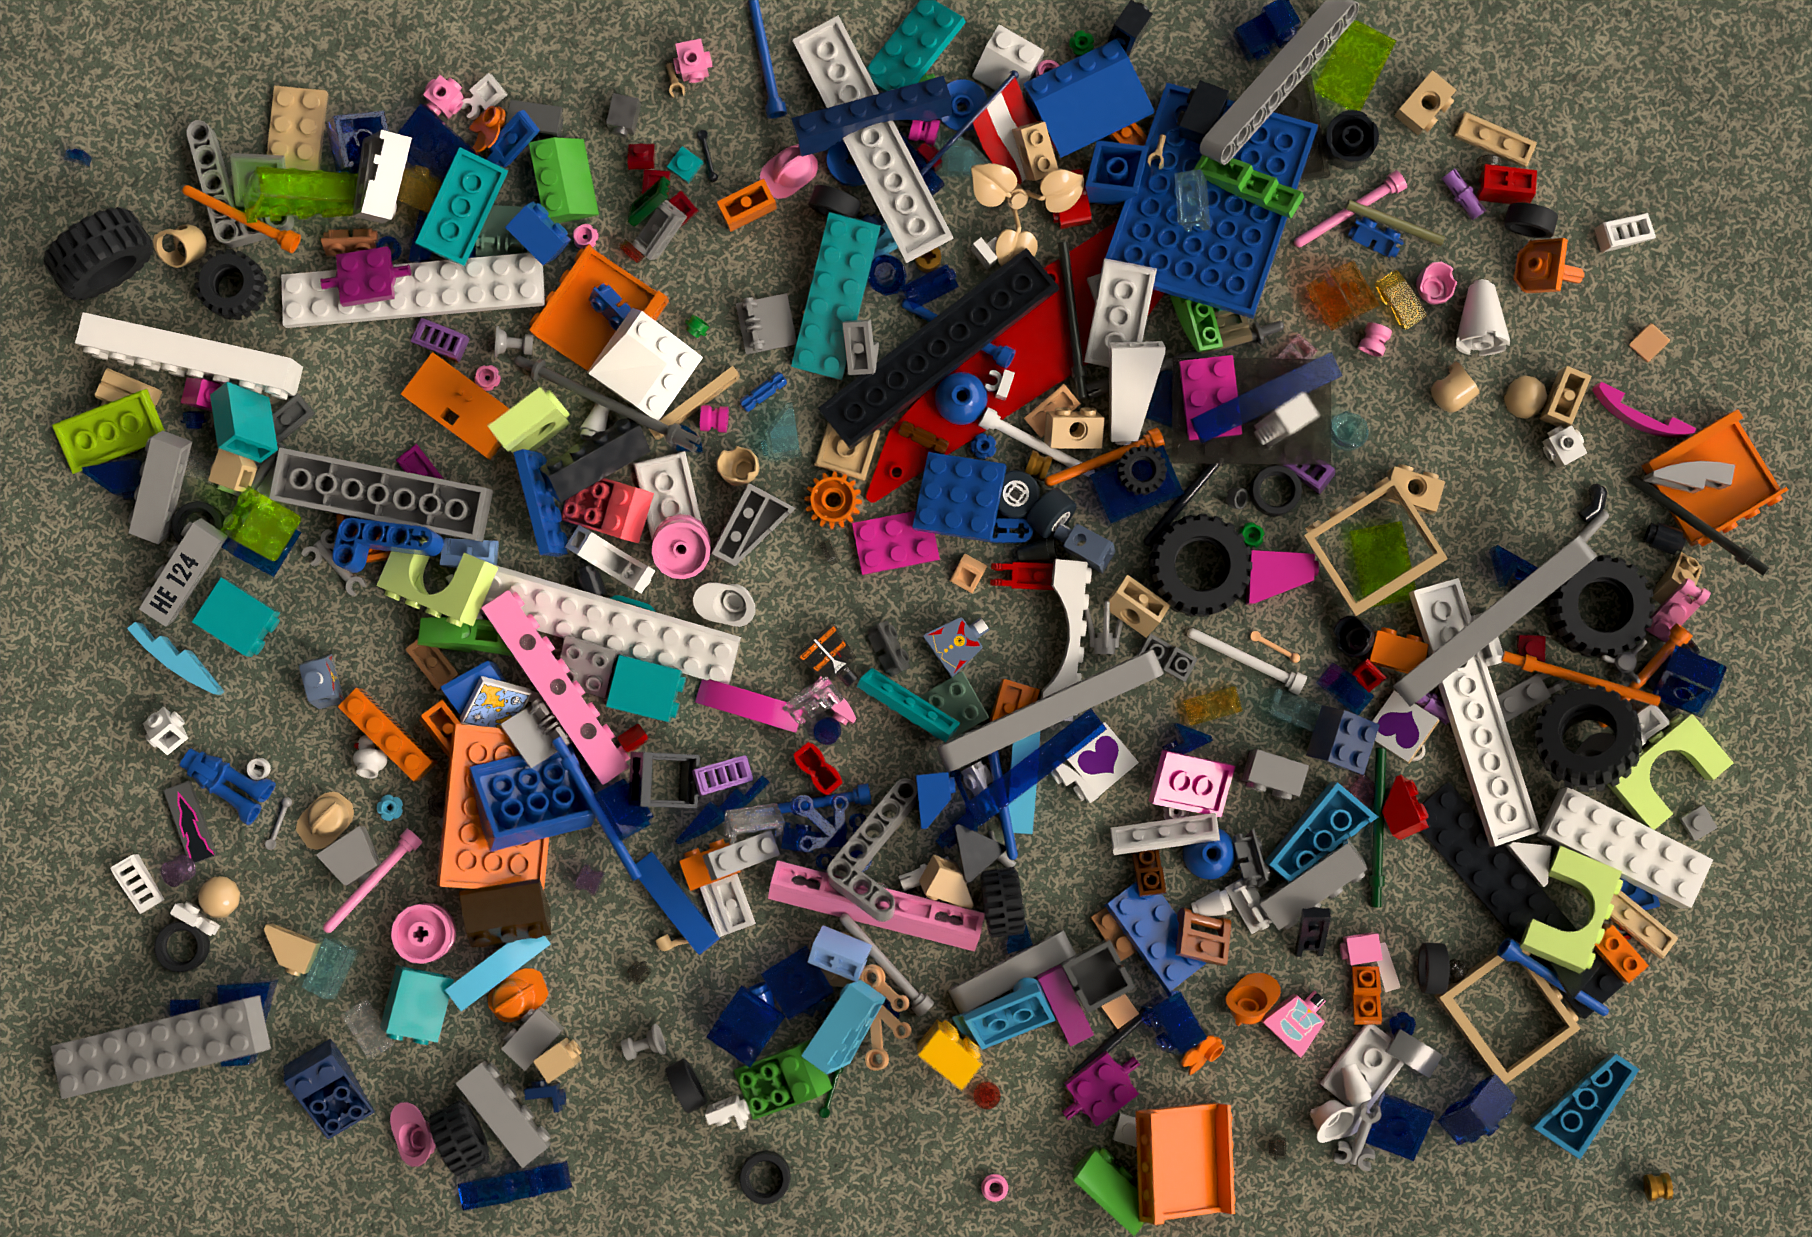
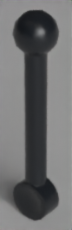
(703, 135)

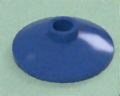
(966, 93)

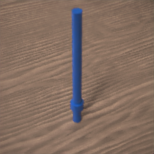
(570, 763)

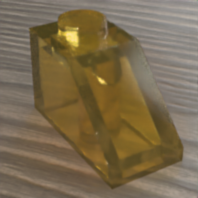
(419, 188)

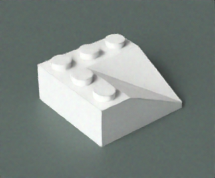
(645, 364)

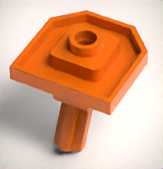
(1542, 266)

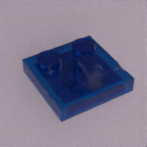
(797, 983)
(1400, 1126)

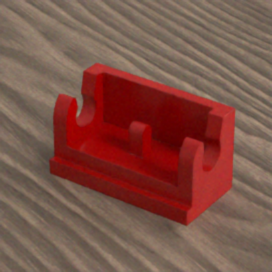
(1507, 184)

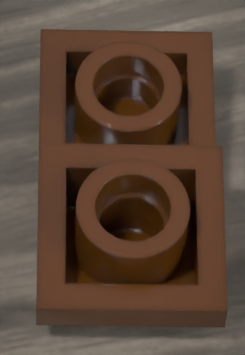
(1149, 873)

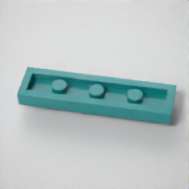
(908, 704)

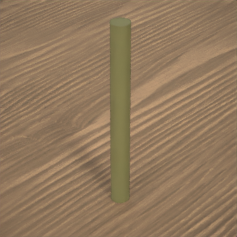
(1394, 222)

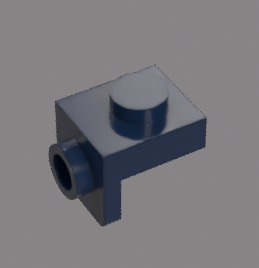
(541, 1089)

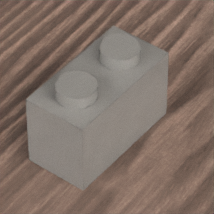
(532, 1038)

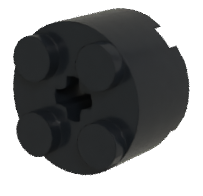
(1359, 130)

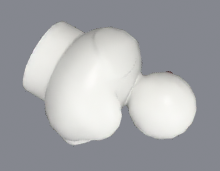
(368, 759)

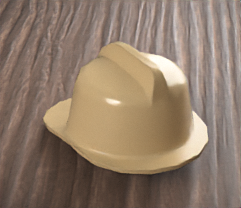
(325, 820)

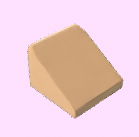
(1649, 342)
(968, 573)

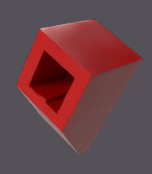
(1403, 810)

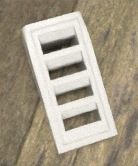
(1608, 236)
(140, 868)

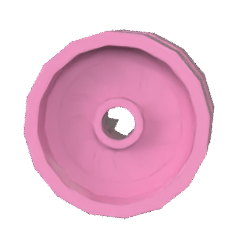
(692, 557)
(408, 937)

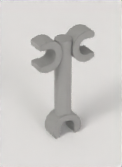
(322, 549)
(1357, 1152)

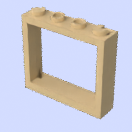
(1400, 581)
(1475, 1040)

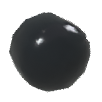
(1354, 636)

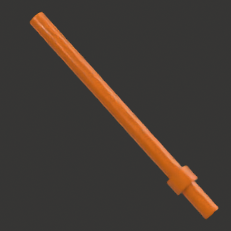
(1531, 664)

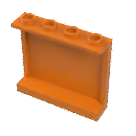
(569, 319)
(1751, 482)
(1184, 1161)

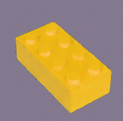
(949, 1054)

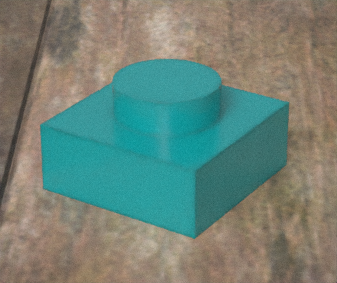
(685, 164)

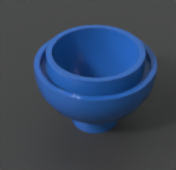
(961, 411)
(1204, 867)

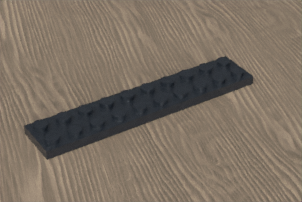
(939, 348)
(1502, 882)

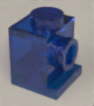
(791, 836)

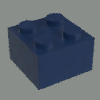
(1342, 739)

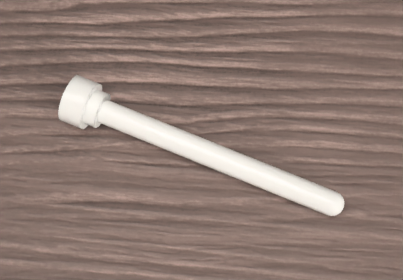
(992, 420)
(1293, 681)

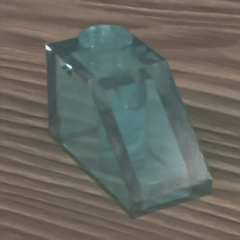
(960, 158)
(782, 437)

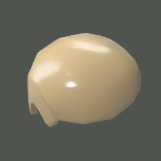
(1525, 397)
(738, 466)
(219, 897)

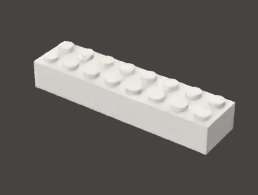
(189, 355)

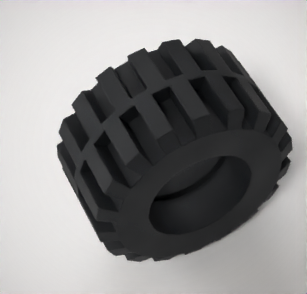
(216, 269)
(1002, 902)
(459, 1137)

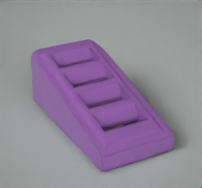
(458, 349)
(1309, 480)
(738, 770)

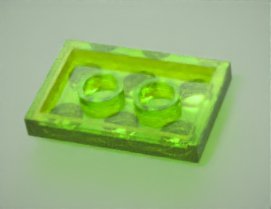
(1380, 557)

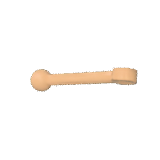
(1256, 636)

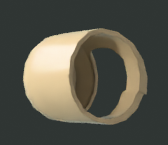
(192, 239)
(1454, 390)

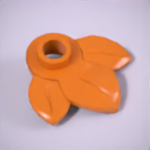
(488, 127)
(1208, 1050)

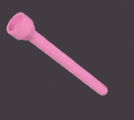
(1393, 183)
(407, 843)

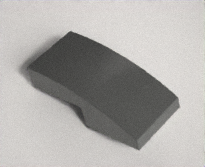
(1171, 658)
(1413, 1053)

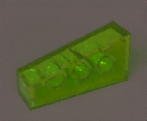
(299, 193)

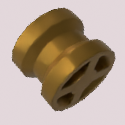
(928, 263)
(1038, 465)
(1658, 1186)

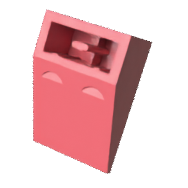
(610, 509)

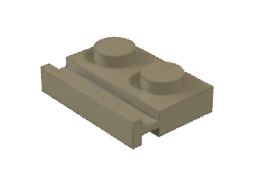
(1232, 328)

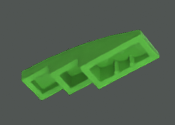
(1251, 185)

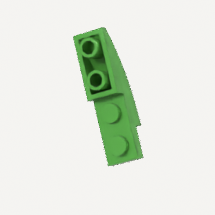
(1198, 323)
(479, 637)

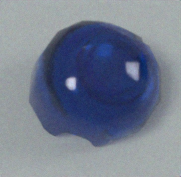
(887, 274)

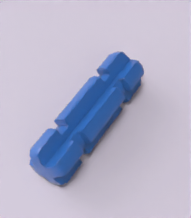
(763, 391)

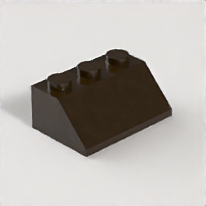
(505, 913)

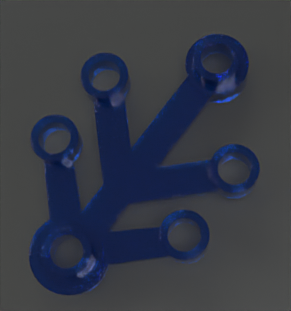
(835, 835)

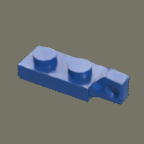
(513, 139)

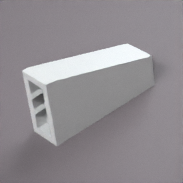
(1131, 385)

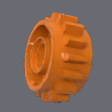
(829, 514)

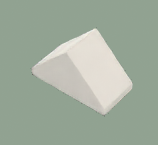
(1533, 859)

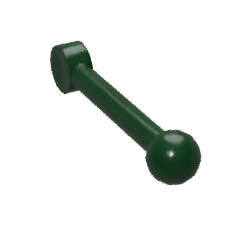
(825, 1112)

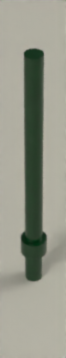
(1376, 879)

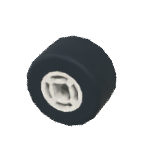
(1018, 503)
(1050, 512)

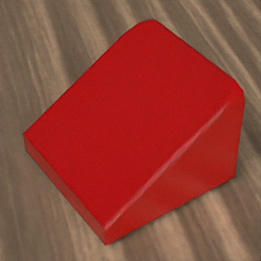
(1368, 675)
(633, 738)

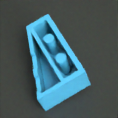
(844, 1027)

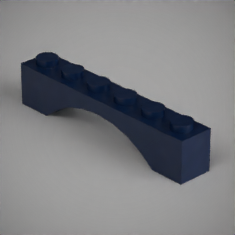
(917, 101)

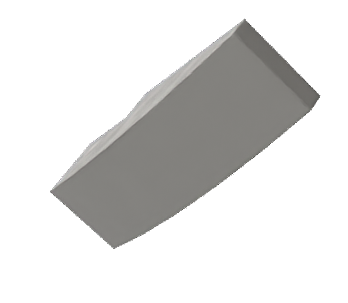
(1693, 476)

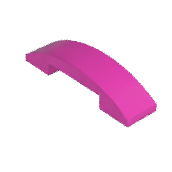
(1611, 400)
(745, 704)

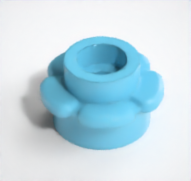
(395, 802)

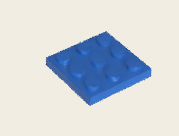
(959, 497)

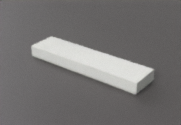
(1165, 833)

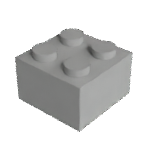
(1274, 773)

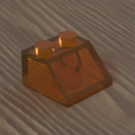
(1342, 295)

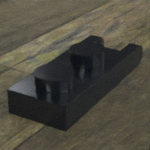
(1313, 930)

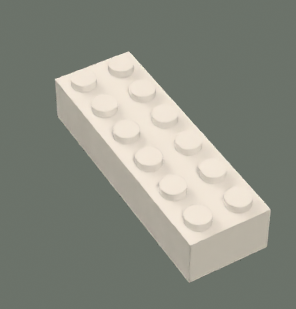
(1641, 853)

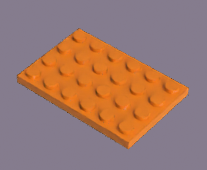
(464, 850)

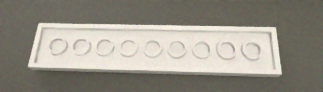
(876, 148)
(430, 290)
(621, 626)
(1476, 720)

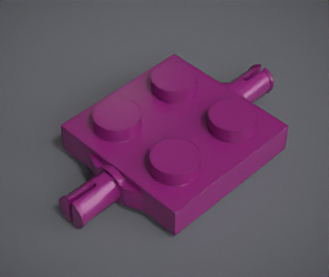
(365, 276)
(1101, 1088)

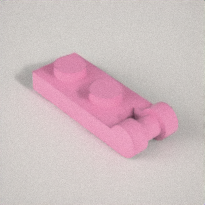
(1677, 608)

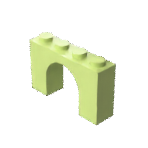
(531, 422)
(458, 601)
(1683, 736)
(1598, 885)

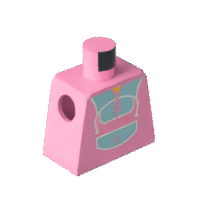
(1296, 1021)

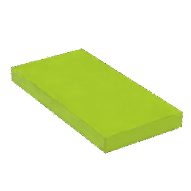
(108, 430)

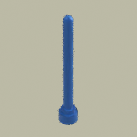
(775, 106)
(1002, 355)
(859, 795)
(1004, 814)
(1510, 951)

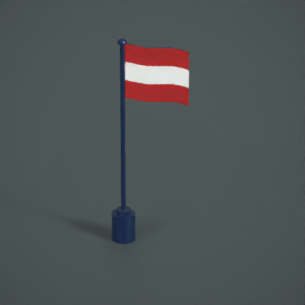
(993, 127)

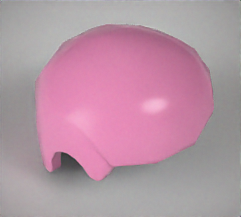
(1444, 286)

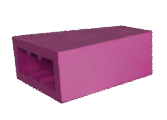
(1278, 572)

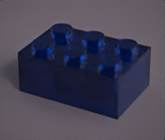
(1119, 504)

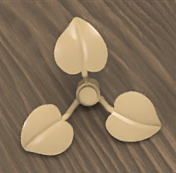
(997, 182)

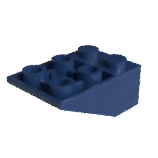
(327, 1089)

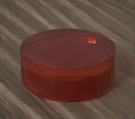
(631, 251)
(986, 1095)

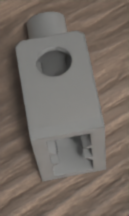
(351, 857)

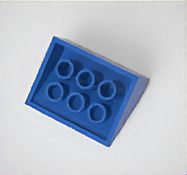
(1088, 98)
(527, 803)

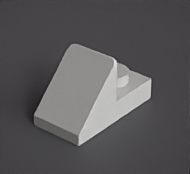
(859, 347)

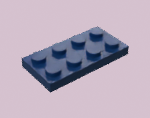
(541, 505)
(1153, 932)

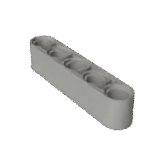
(1007, 973)

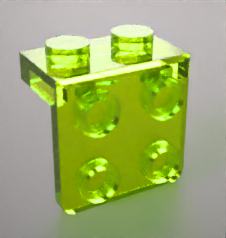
(260, 524)

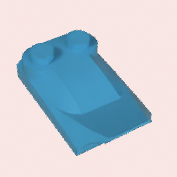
(1008, 1015)

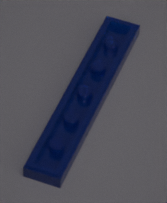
(1266, 397)
(1035, 767)

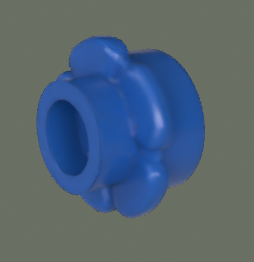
(990, 444)

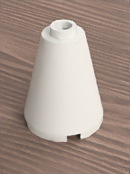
(1482, 321)

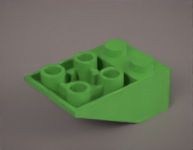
(781, 1081)

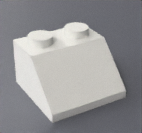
(1006, 53)

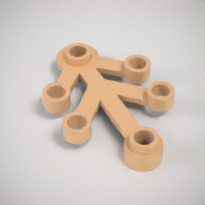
(884, 1015)

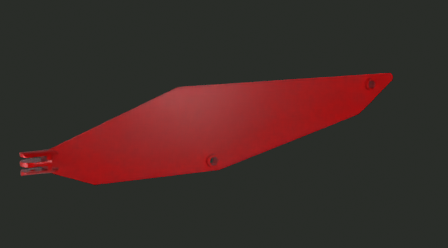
(1039, 364)

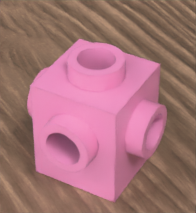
(692, 61)
(447, 104)

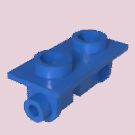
(1385, 239)
(605, 301)

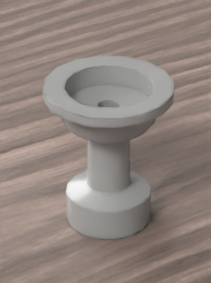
(503, 342)
(654, 1041)

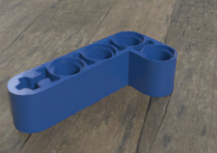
(389, 541)

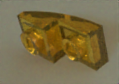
(1401, 298)
(1213, 705)

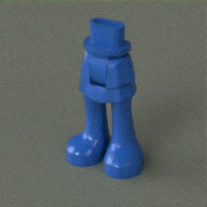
(212, 774)

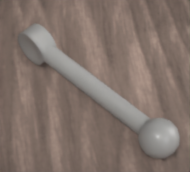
(271, 843)

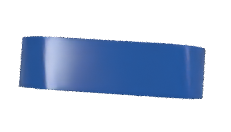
(1012, 537)

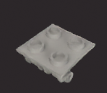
(766, 323)
(588, 664)
(534, 731)

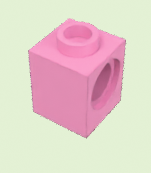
(1361, 948)

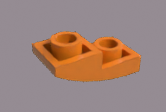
(1366, 995)

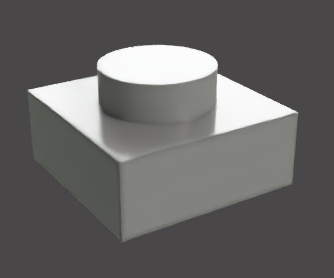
(1698, 822)

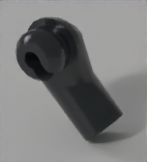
(1598, 502)

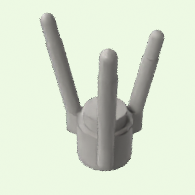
(1105, 642)
(1626, 661)

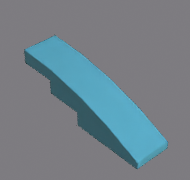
(184, 663)
(1023, 807)
(494, 970)

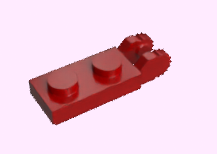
(1025, 575)

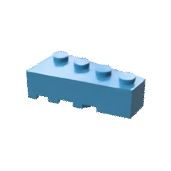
(1319, 831)
(1586, 1106)

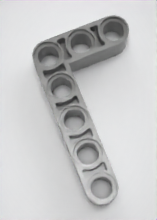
(214, 171)
(869, 848)

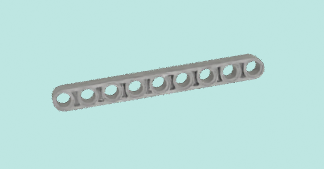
(1278, 79)
(1494, 620)
(1050, 710)

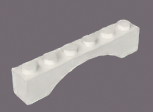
(1285, 420)
(1069, 583)

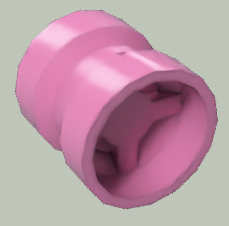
(1375, 339)

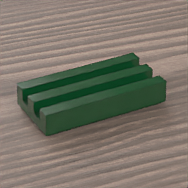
(648, 201)

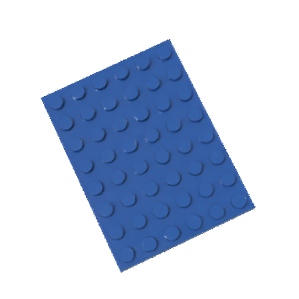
(1234, 257)

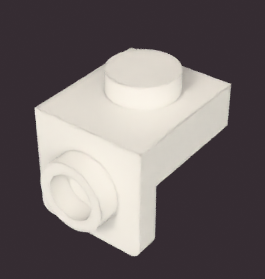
(1651, 721)

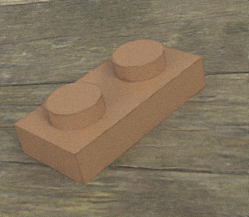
(433, 664)
(1110, 929)

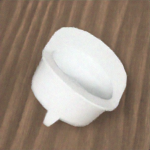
(724, 603)
(1335, 1120)

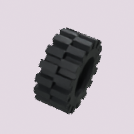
(1125, 470)

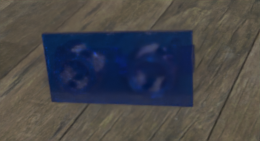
(930, 286)

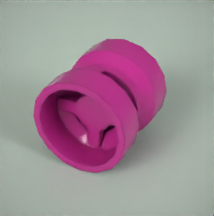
(928, 135)
(714, 418)

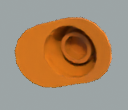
(517, 995)
(1252, 998)

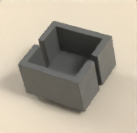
(1097, 975)

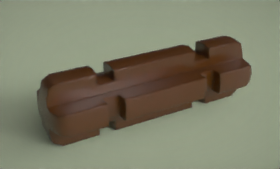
(923, 437)

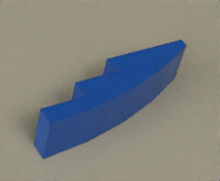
(676, 904)

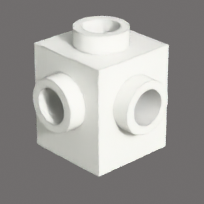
(1564, 446)
(165, 730)

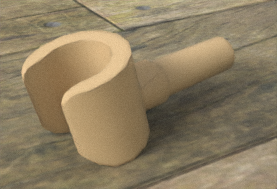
(673, 79)
(1158, 152)
(664, 943)

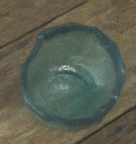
(1348, 431)

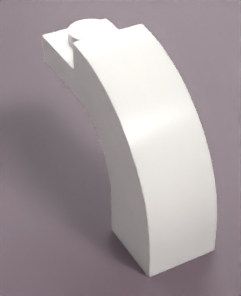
(610, 559)

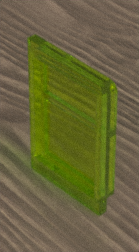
(1354, 66)

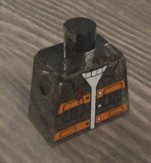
(830, 656)

